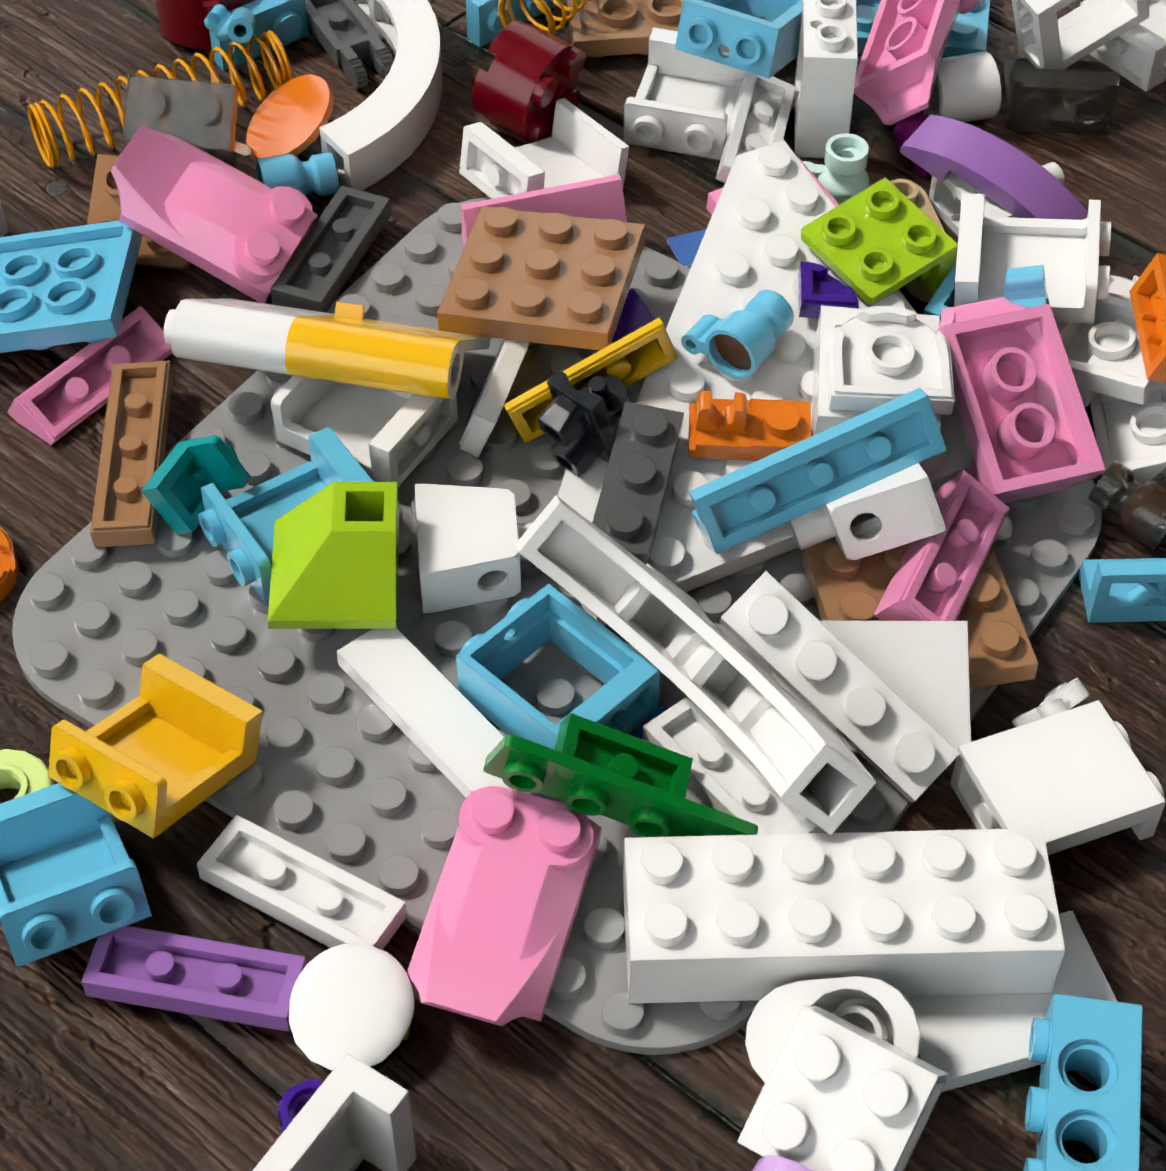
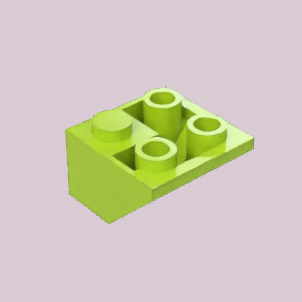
(337, 560)

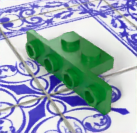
(612, 777)

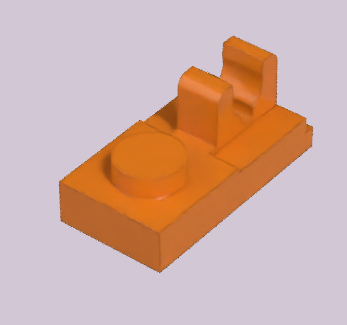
(745, 427)

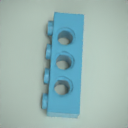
(1106, 1044)

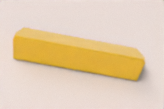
(627, 359)

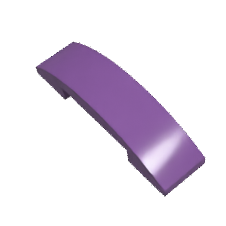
(991, 167)

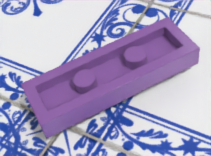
(193, 976)

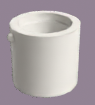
(966, 88)

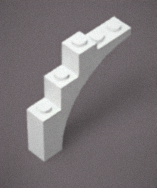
(732, 686)

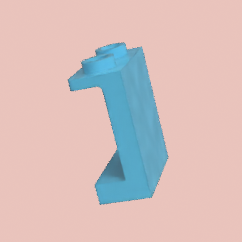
(247, 520)
(62, 874)

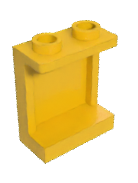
(159, 749)

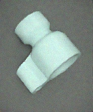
(844, 166)

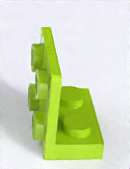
(881, 243)

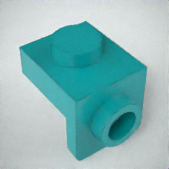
(191, 465)

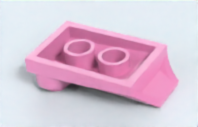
(905, 55)
(210, 211)
(1018, 400)
(504, 906)

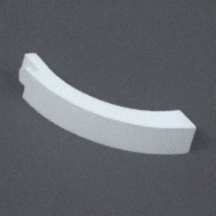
(402, 109)

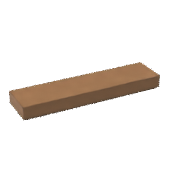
(131, 453)

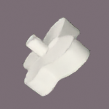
(1055, 701)

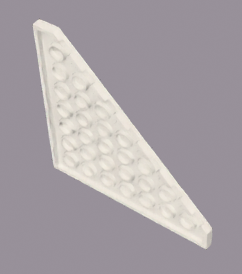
(745, 250)

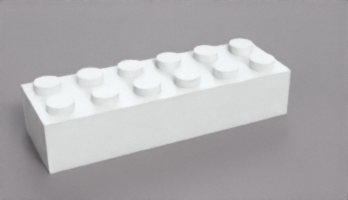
(890, 906)

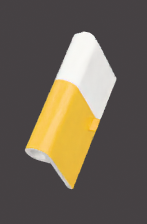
(321, 345)

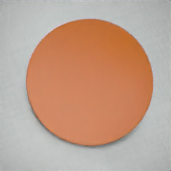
(290, 117)

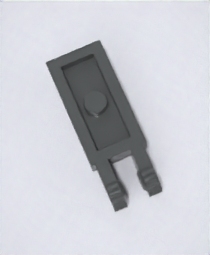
(348, 38)

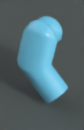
(231, 26)

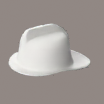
(857, 999)

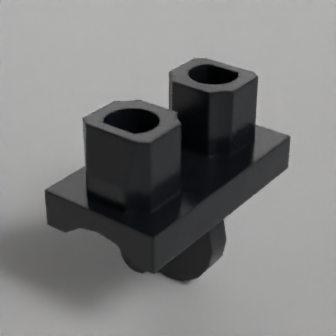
(582, 419)

